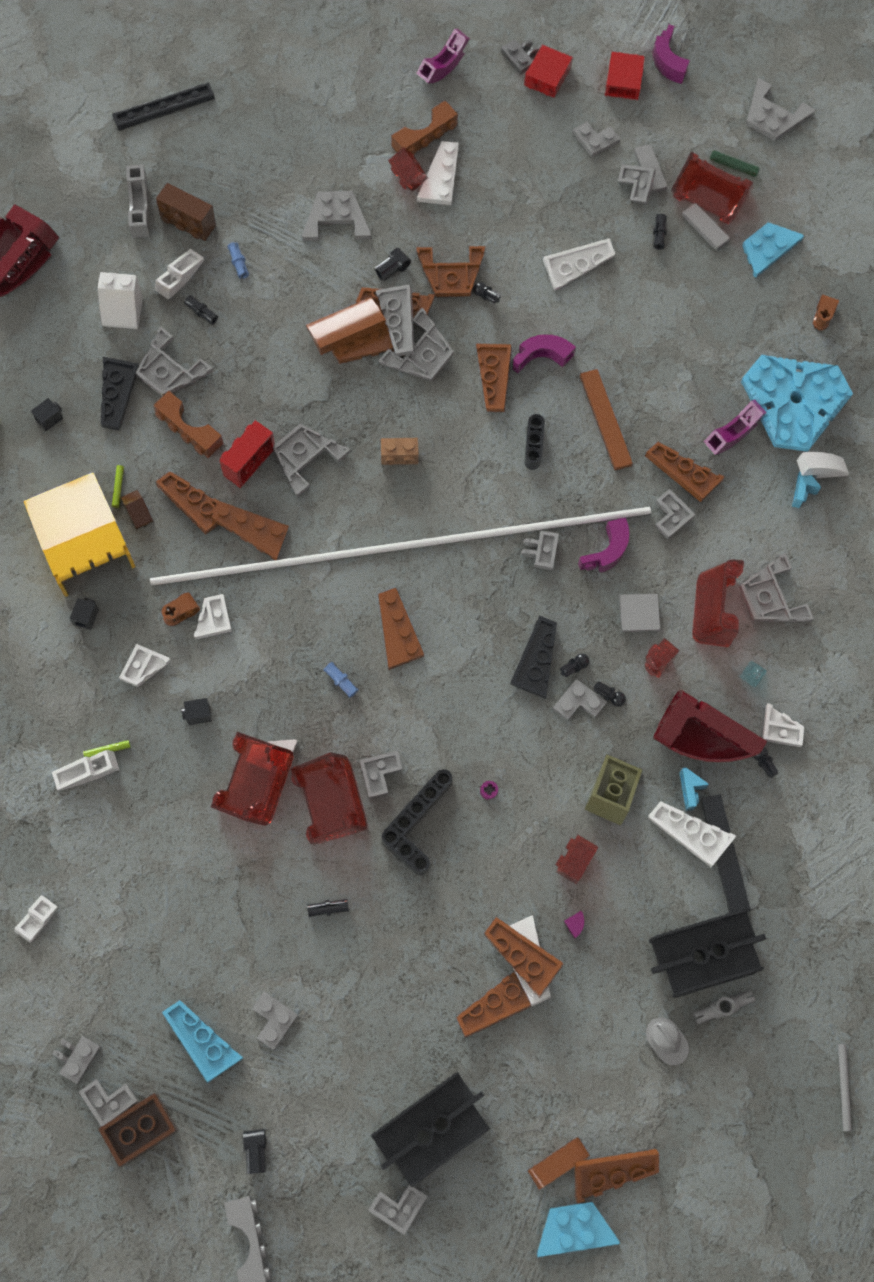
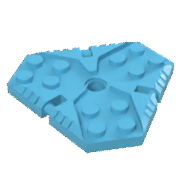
(814, 389)

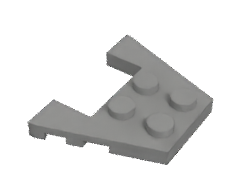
(770, 118)
(335, 208)
(430, 354)
(163, 372)
(300, 449)
(766, 599)

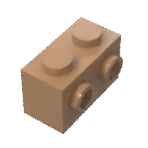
(399, 451)

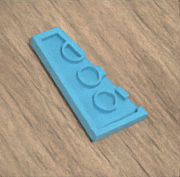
(204, 1046)

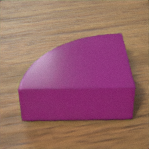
(575, 924)

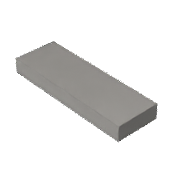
(647, 158)
(705, 226)

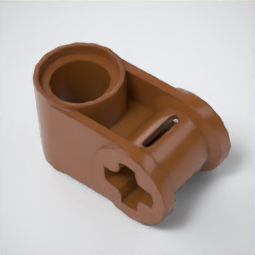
(825, 311)
(180, 608)

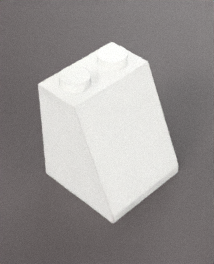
(119, 300)

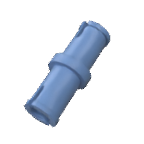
(238, 260)
(341, 679)

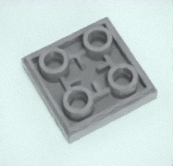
(639, 613)

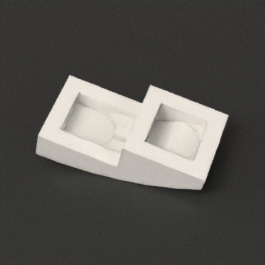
(36, 919)

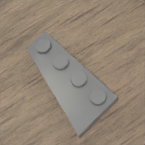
(398, 312)

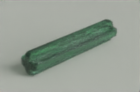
(734, 163)

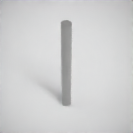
(844, 1085)

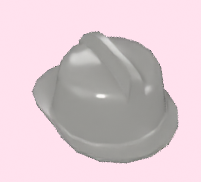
(667, 1041)

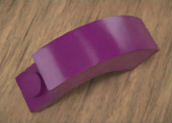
(446, 60)
(666, 61)
(543, 346)
(733, 432)
(618, 540)

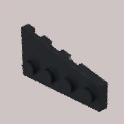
(116, 391)
(535, 664)

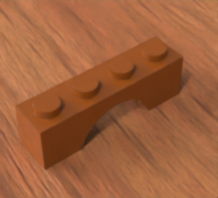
(443, 119)
(204, 438)

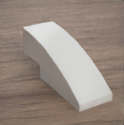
(178, 274)
(822, 465)
(85, 770)

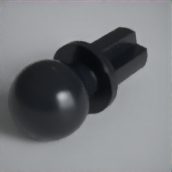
(486, 292)
(575, 665)
(617, 698)
(766, 763)

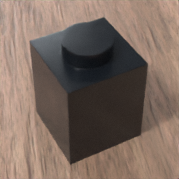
(47, 414)
(84, 613)
(196, 711)

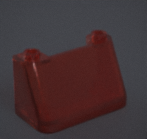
(711, 188)
(710, 621)
(255, 780)
(330, 797)

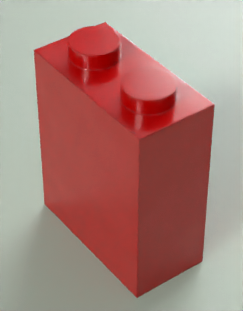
(548, 71)
(624, 75)

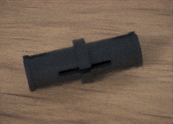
(660, 231)
(201, 309)
(327, 907)

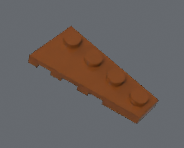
(526, 958)

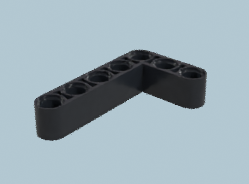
(414, 818)

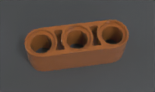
(558, 1163)

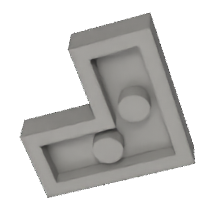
(594, 142)
(641, 179)
(677, 514)
(579, 696)
(375, 769)
(279, 1020)
(104, 1106)
(399, 1214)

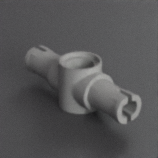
(733, 1003)

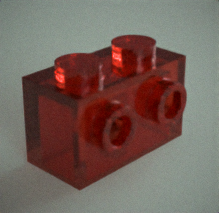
(407, 169)
(660, 658)
(577, 858)

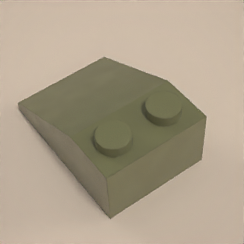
(613, 790)

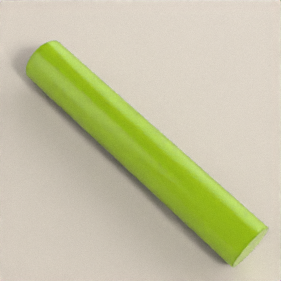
(117, 486)
(113, 747)

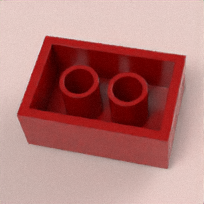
(247, 453)

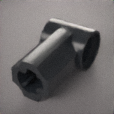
(395, 262)
(255, 1145)

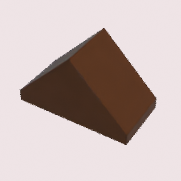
(137, 509)

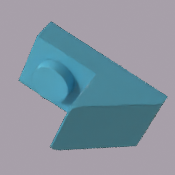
(804, 485)
(689, 783)

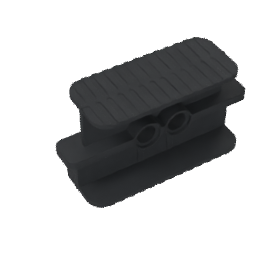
(730, 932)
(399, 1136)

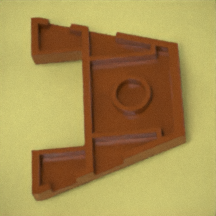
(451, 278)

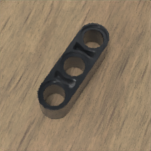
(537, 434)

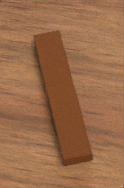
(606, 419)

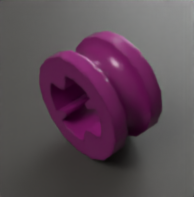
(484, 786)

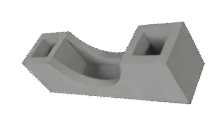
(138, 198)
(242, 1215)

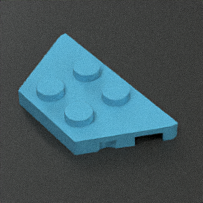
(769, 245)
(575, 1229)

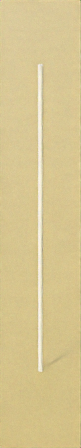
(399, 546)

